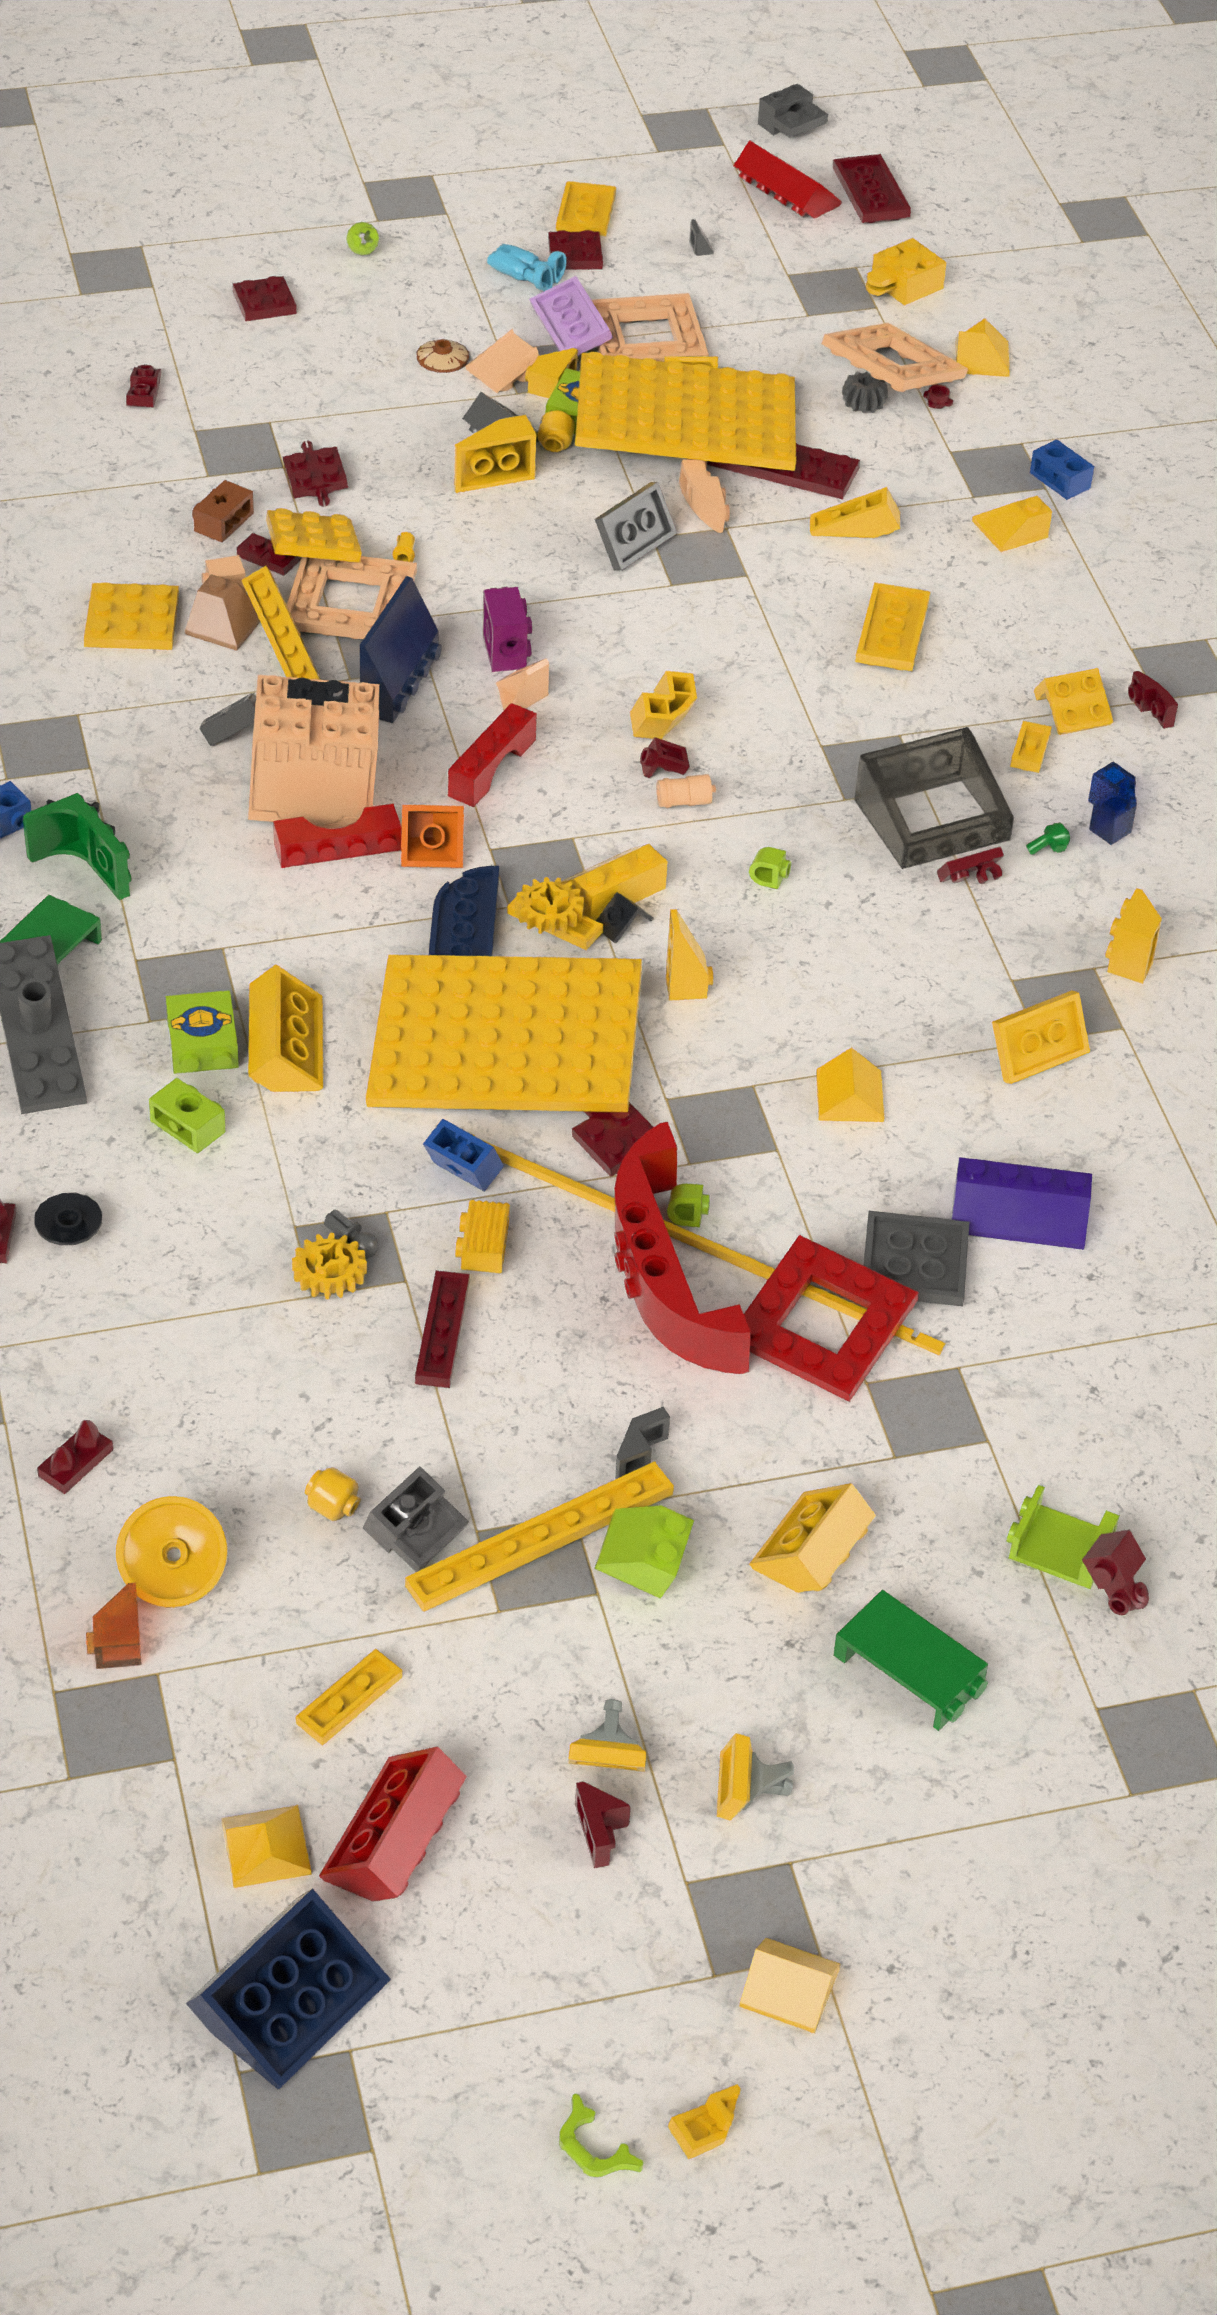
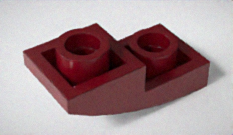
(143, 386)
(1153, 697)

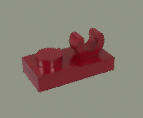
(261, 552)
(959, 869)

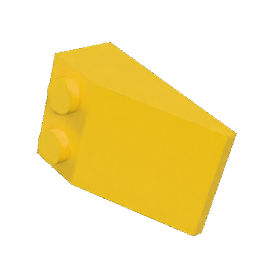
(496, 455)

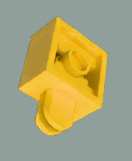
(906, 272)

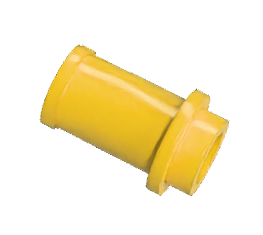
(404, 547)

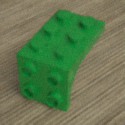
(76, 830)

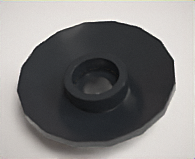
(68, 1219)

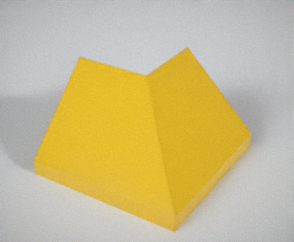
(983, 350)
(266, 1846)

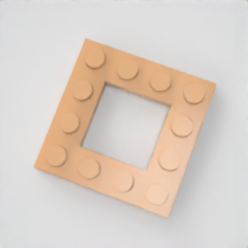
(674, 307)
(860, 348)
(311, 581)

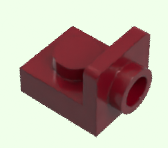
(664, 755)

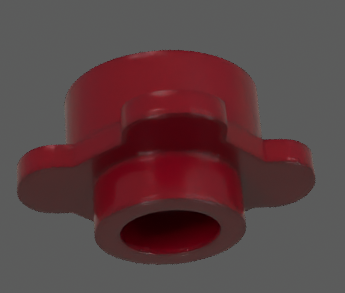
(938, 396)

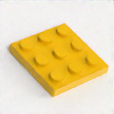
(313, 535)
(131, 616)

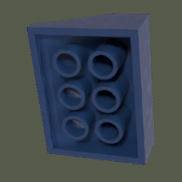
(399, 650)
(289, 1990)

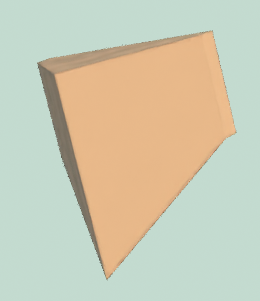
(525, 685)

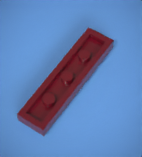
(442, 1329)

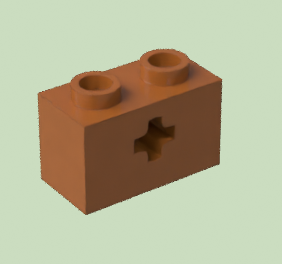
(223, 511)

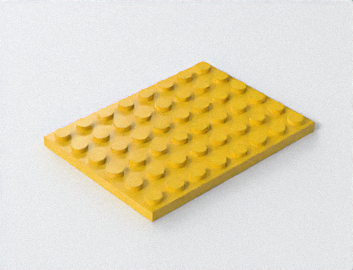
(686, 411)
(506, 1033)

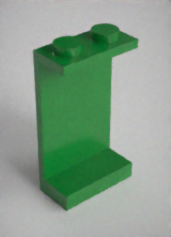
(60, 920)
(914, 1656)

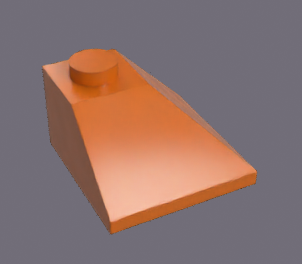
(432, 836)

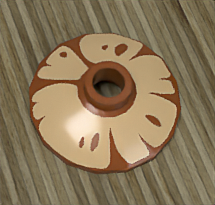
(442, 356)

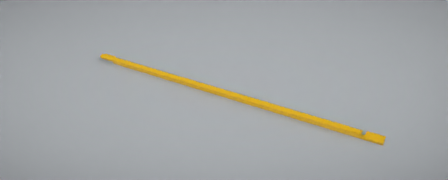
(708, 1246)

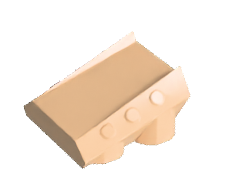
(503, 362)

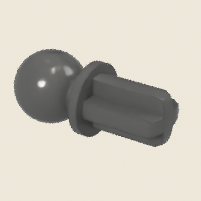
(342, 1226)

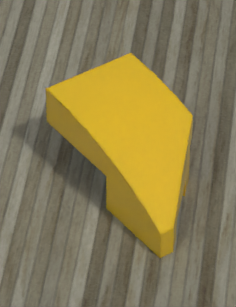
(707, 2124)

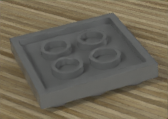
(919, 1254)

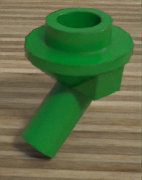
(1054, 835)

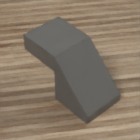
(640, 1435)

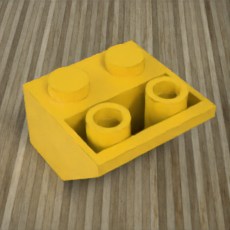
(1134, 938)

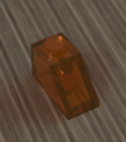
(116, 1631)

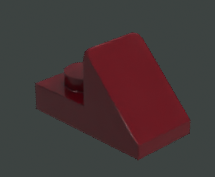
(598, 1817)

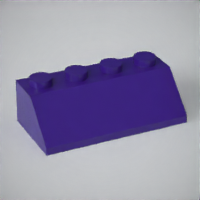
(1022, 1202)

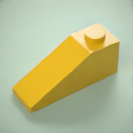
(860, 517)
(686, 965)

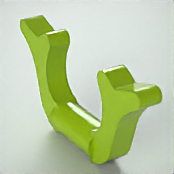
(592, 2165)

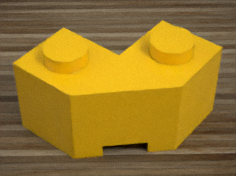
(661, 711)

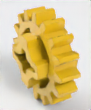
(549, 905)
(332, 1266)

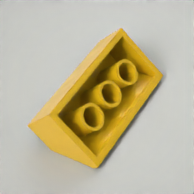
(285, 1033)

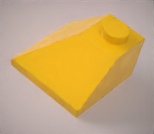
(1015, 523)

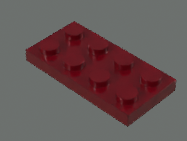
(871, 188)

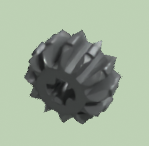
(864, 392)

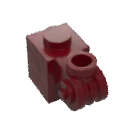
(1112, 1566)

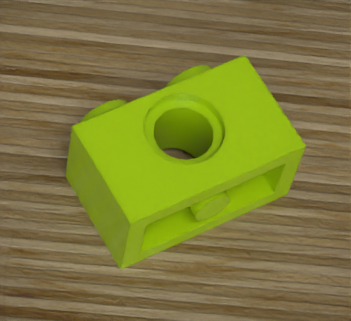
(187, 1115)

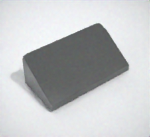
(229, 720)

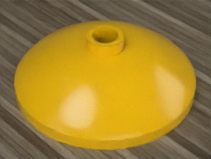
(165, 1526)

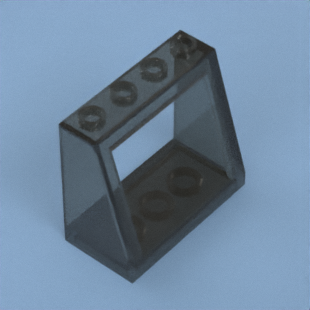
(925, 766)

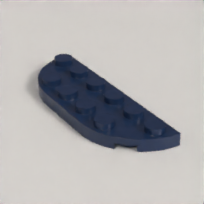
(466, 914)

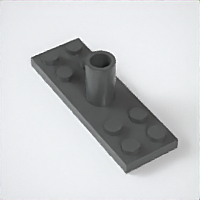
(38, 1027)

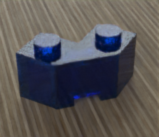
(1113, 802)

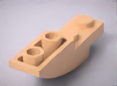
(704, 493)

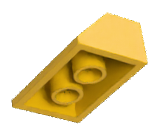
(632, 873)
(814, 1538)

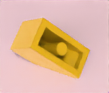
(548, 369)

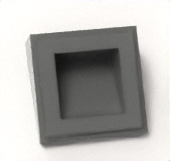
(698, 240)

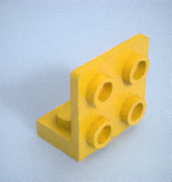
(1076, 701)

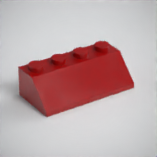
(784, 181)
(394, 1825)

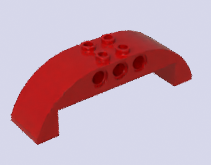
(652, 1269)

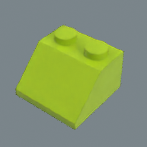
(645, 1547)

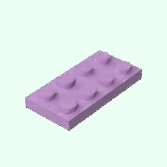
(571, 317)

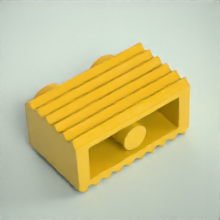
(484, 1236)

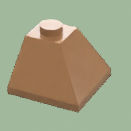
(222, 613)

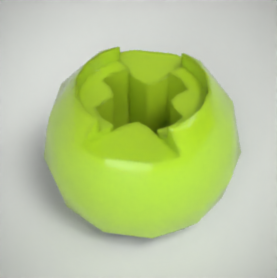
(354, 241)

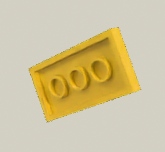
(893, 626)

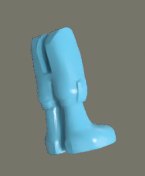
(527, 266)

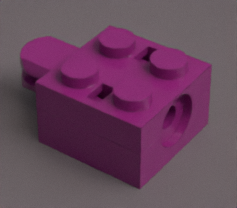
(506, 628)

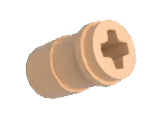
(685, 791)

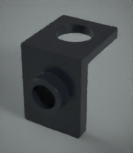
(619, 915)

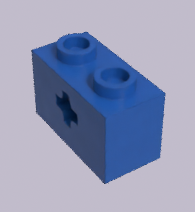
(463, 1155)

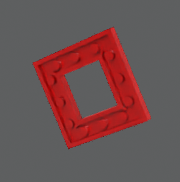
(838, 1373)

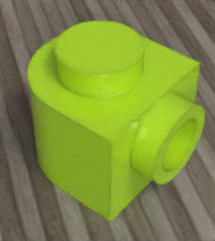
(770, 867)
(688, 1204)

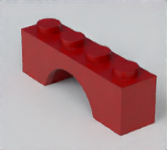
(473, 771)
(304, 843)

